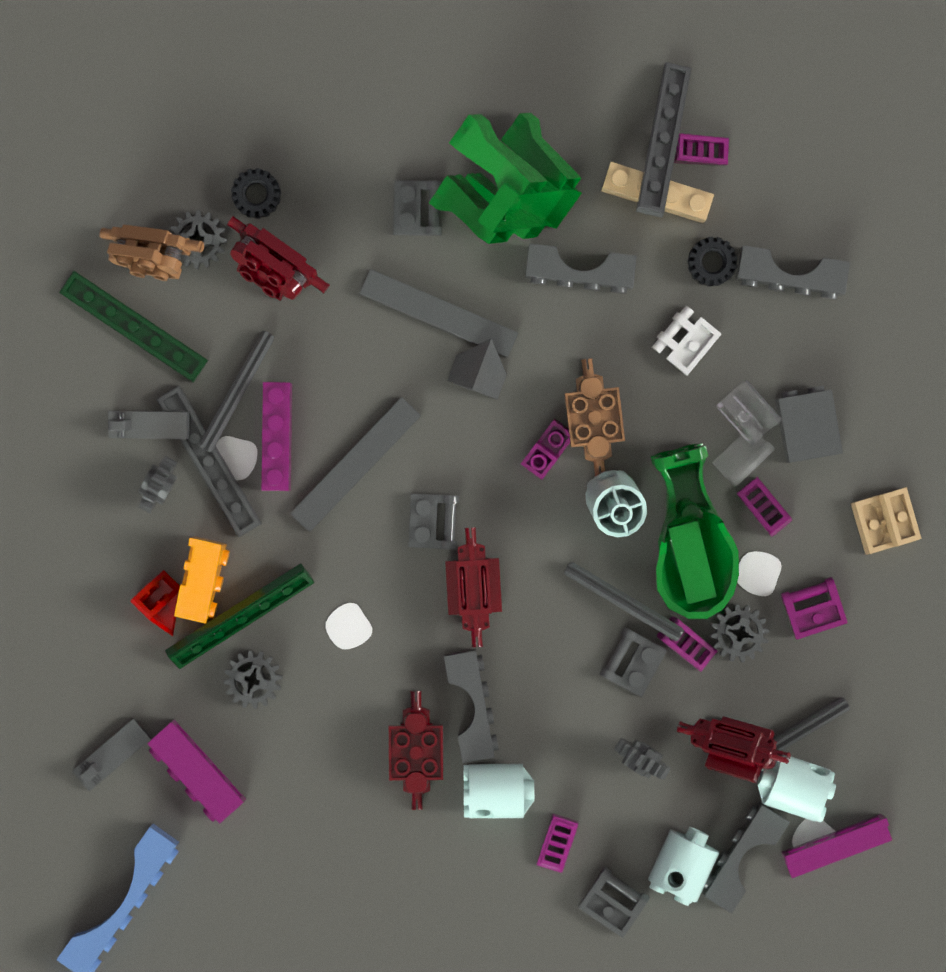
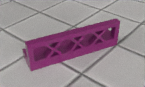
(837, 845)

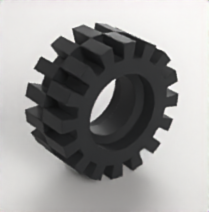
(239, 193)
(700, 273)

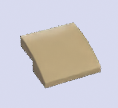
(886, 521)

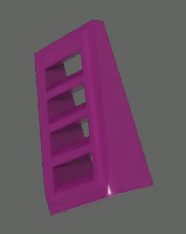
(688, 139)
(777, 526)
(706, 656)
(563, 822)

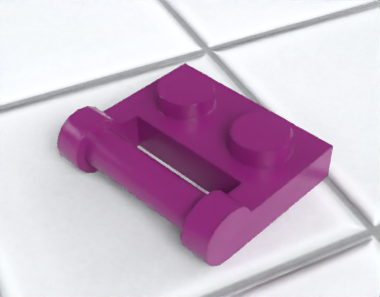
(818, 616)

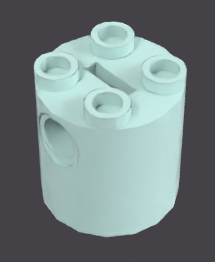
(616, 503)
(797, 788)
(497, 791)
(685, 855)

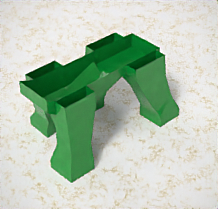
(532, 183)

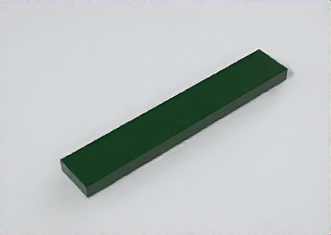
(133, 326)
(239, 616)

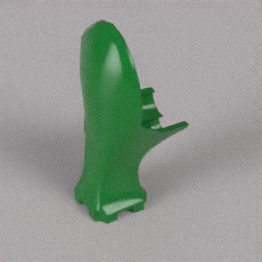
(696, 552)

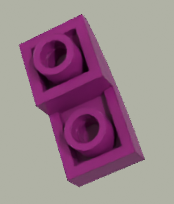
(547, 449)

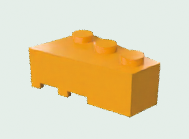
(201, 580)

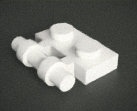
(692, 346)

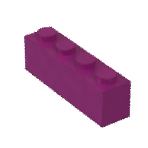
(276, 436)
(196, 772)

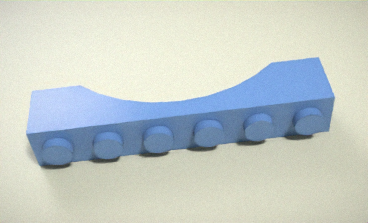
(150, 854)

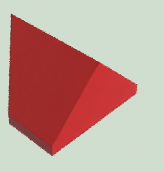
(158, 601)

